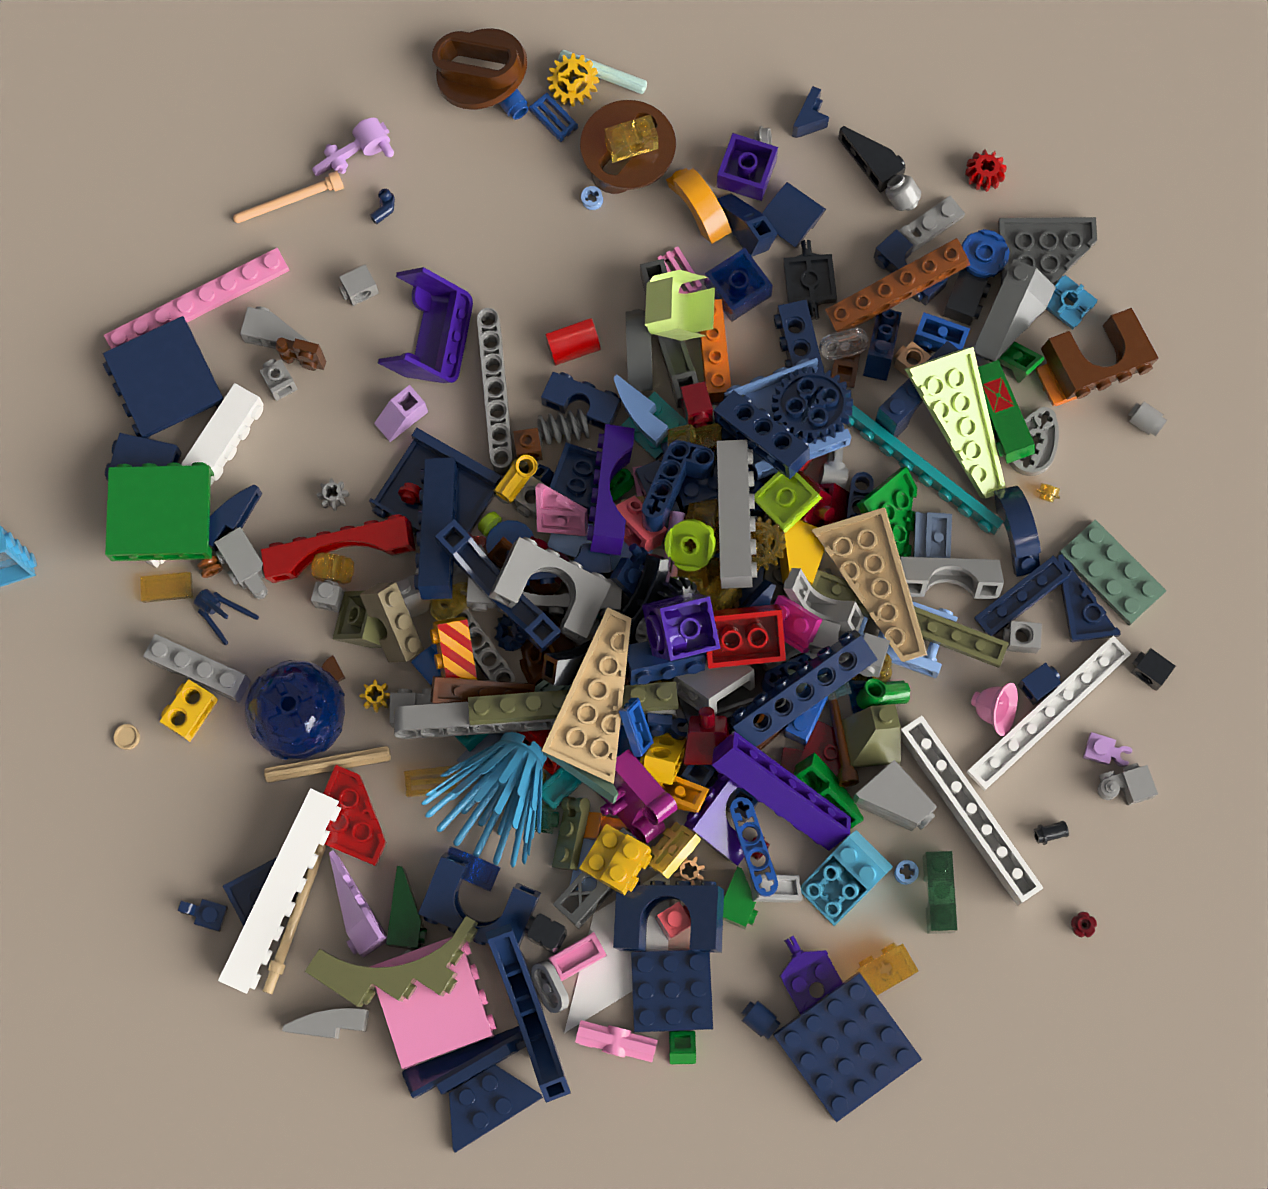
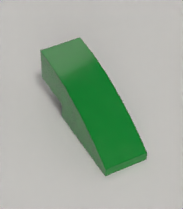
(822, 780)

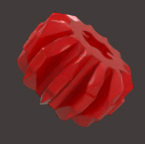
(985, 170)

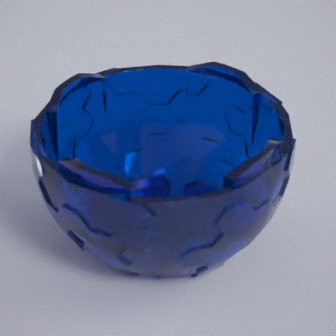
(310, 725)

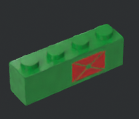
(1005, 415)

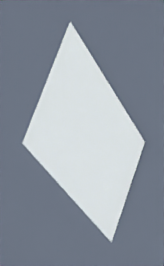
(611, 976)

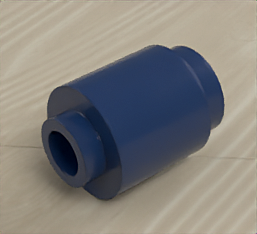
(760, 1019)

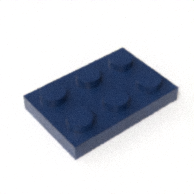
(575, 475)

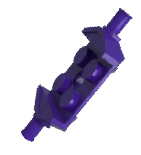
(805, 970)

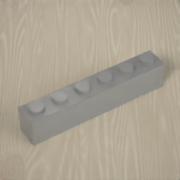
(734, 514)

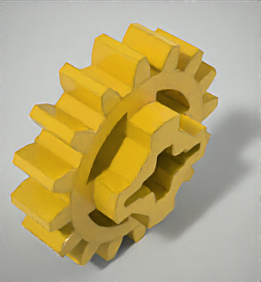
(563, 79)

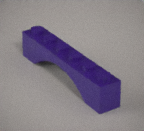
(608, 523)

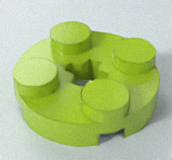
(701, 535)

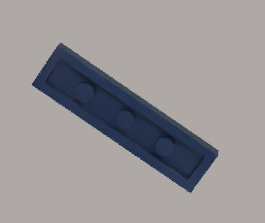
(1022, 596)

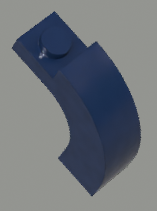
(1020, 528)

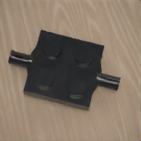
(810, 279)

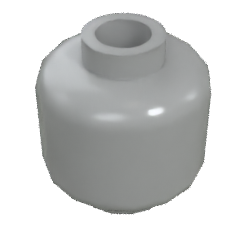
(903, 192)

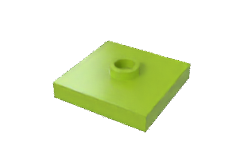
(786, 499)

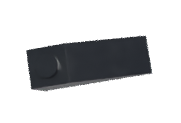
(873, 158)

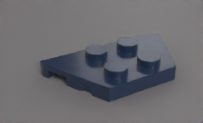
(486, 1104)

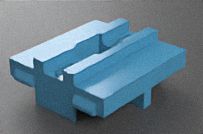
(1081, 298)

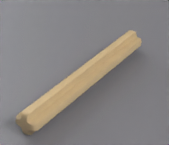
(327, 764)

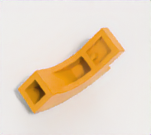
(701, 202)

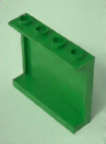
(158, 512)

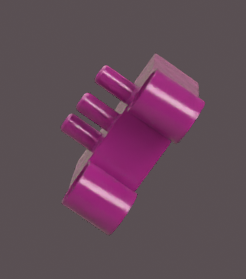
(640, 799)

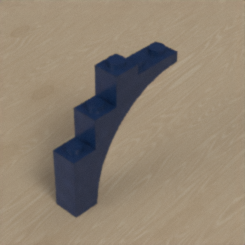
(528, 1013)

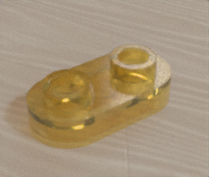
(456, 604)

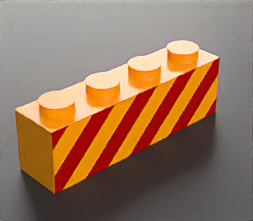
(453, 648)

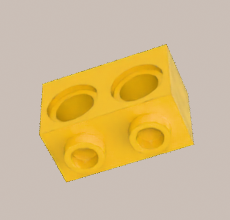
(194, 713)
(664, 758)

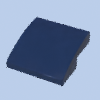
(793, 214)

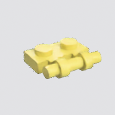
(672, 849)

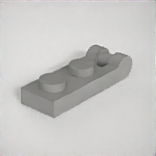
(933, 222)

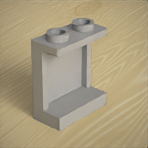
(713, 684)

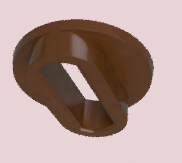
(473, 85)
(640, 169)

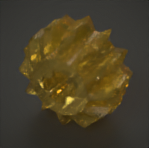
(332, 567)

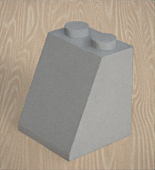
(896, 798)

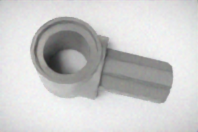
(834, 470)

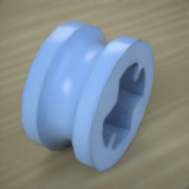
(594, 191)
(911, 866)

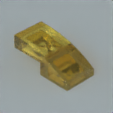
(704, 436)

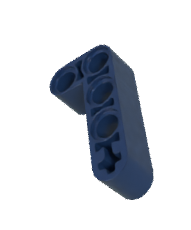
(679, 461)

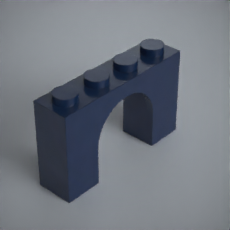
(900, 406)
(703, 902)
(443, 904)

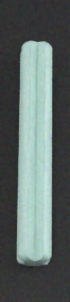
(612, 75)

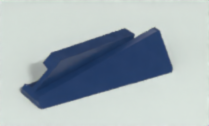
(462, 1064)

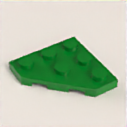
(897, 497)

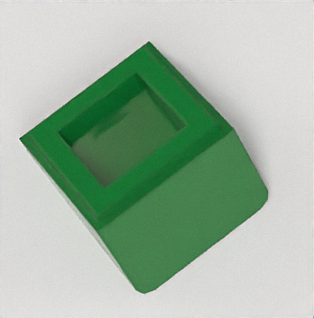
(682, 1047)

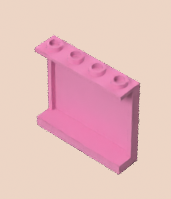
(435, 1023)

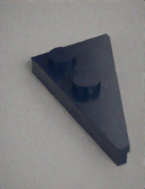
(1084, 615)
(246, 889)

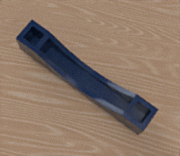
(481, 570)

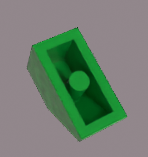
(738, 901)

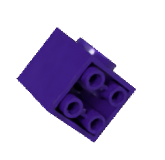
(681, 626)

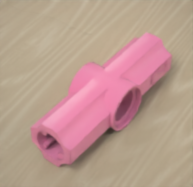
(616, 1041)

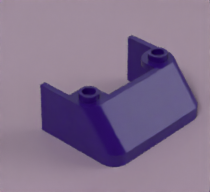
(442, 328)

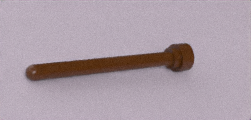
(847, 775)

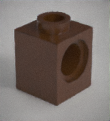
(528, 443)

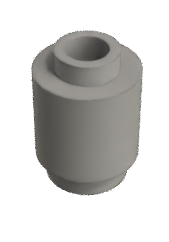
(1147, 418)

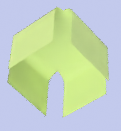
(676, 313)

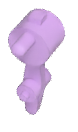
(369, 137)

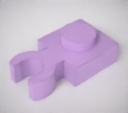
(1102, 750)

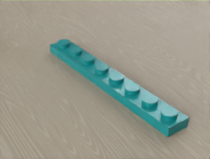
(925, 471)

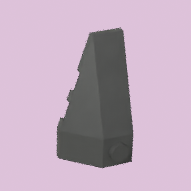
(1018, 303)

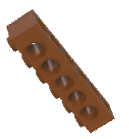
(898, 286)

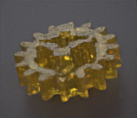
(765, 534)

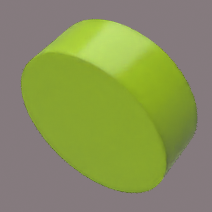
(488, 522)

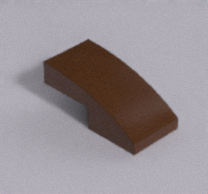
(846, 369)

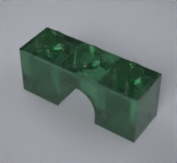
(941, 903)

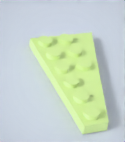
(958, 405)

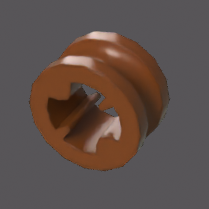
(210, 567)

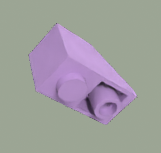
(401, 413)

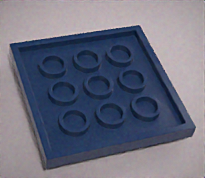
(847, 1046)

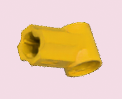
(514, 479)

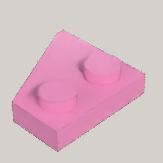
(558, 513)

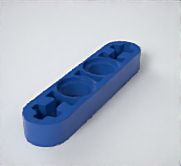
(757, 845)

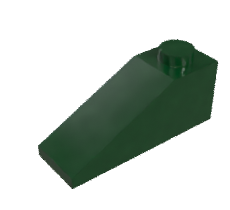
(405, 923)

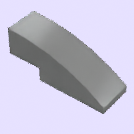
(329, 1022)

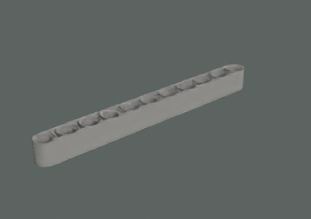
(453, 720)

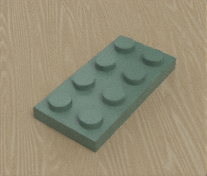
(1112, 572)

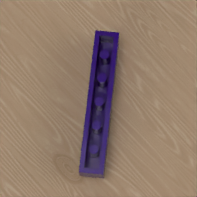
(781, 791)

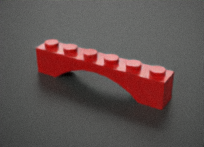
(288, 560)

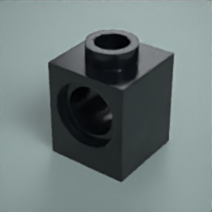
(1152, 668)

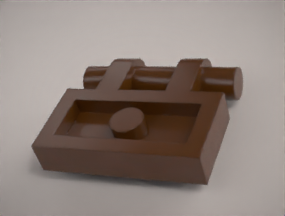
(305, 352)

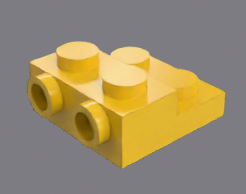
(616, 859)

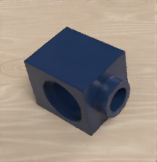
(1040, 683)

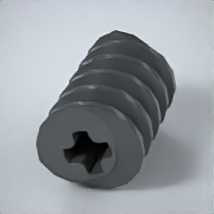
(562, 427)

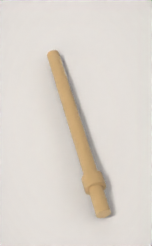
(277, 966)

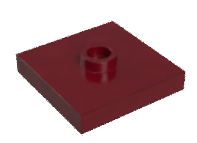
(824, 745)

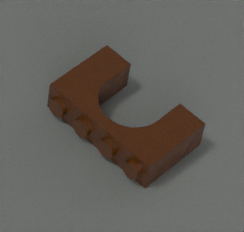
(1080, 376)

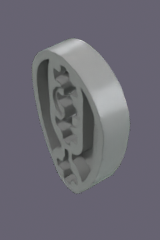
(1047, 436)

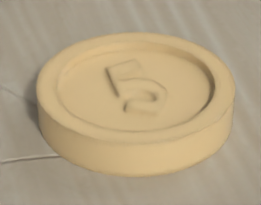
(126, 736)

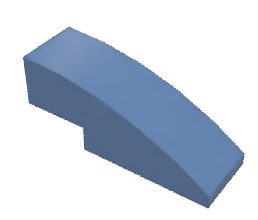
(641, 412)

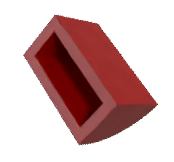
(573, 341)

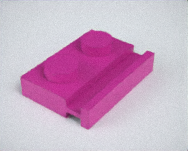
(798, 624)

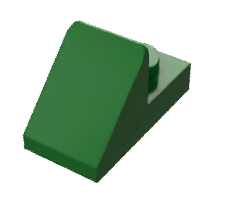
(1020, 360)

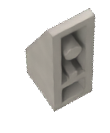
(264, 328)

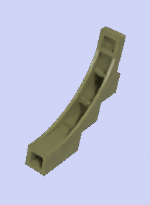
(358, 982)

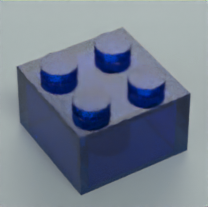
(739, 284)

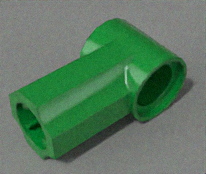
(883, 693)

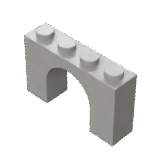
(585, 588)

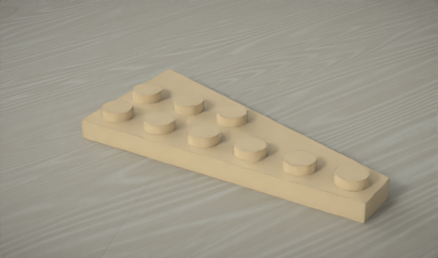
(872, 566)
(590, 717)

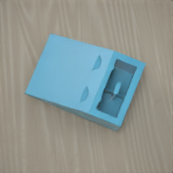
(845, 877)

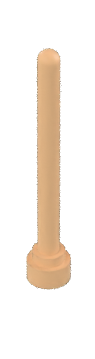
(332, 182)

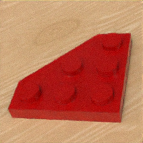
(356, 826)

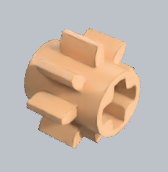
(693, 865)

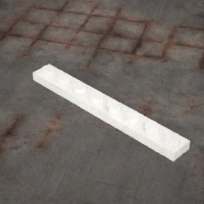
(1048, 713)

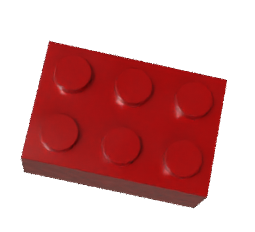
(748, 636)

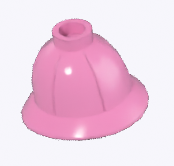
(997, 706)

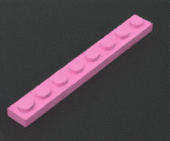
(204, 297)

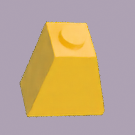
(801, 551)

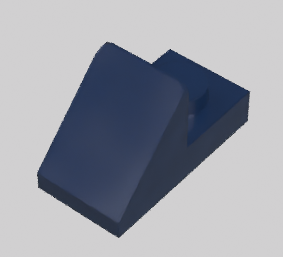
(809, 118)

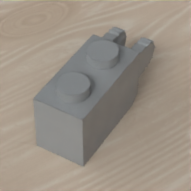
(243, 561)

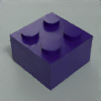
(747, 167)

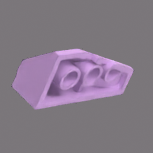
(359, 920)

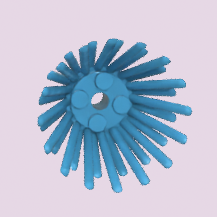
(508, 769)

